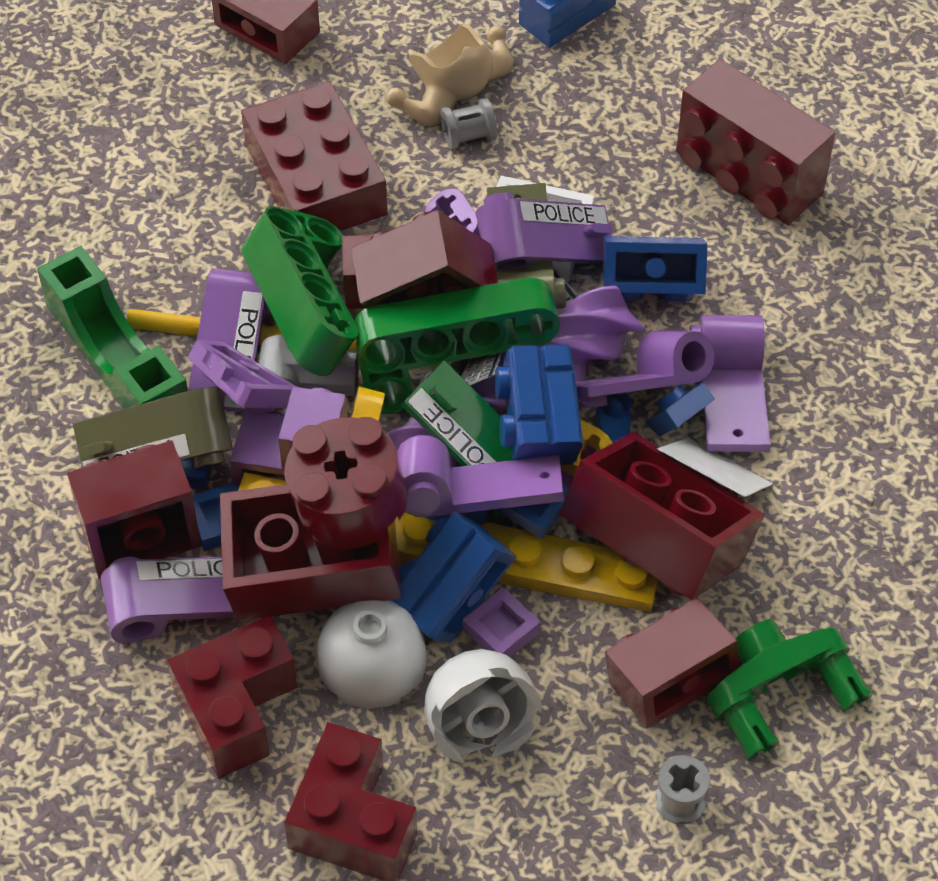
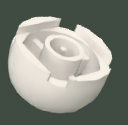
(371, 653)
(487, 695)

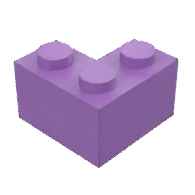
(267, 437)

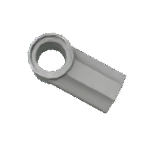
(278, 358)

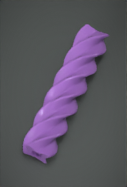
(590, 325)

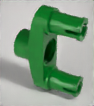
(770, 657)

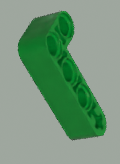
(290, 265)
(449, 329)

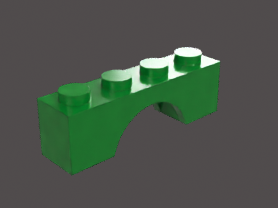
(92, 318)

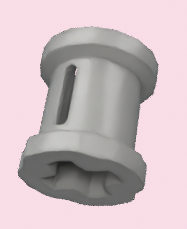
(468, 123)
(680, 773)

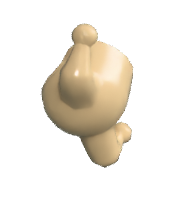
(454, 72)

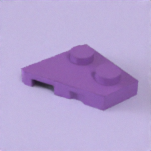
(240, 376)

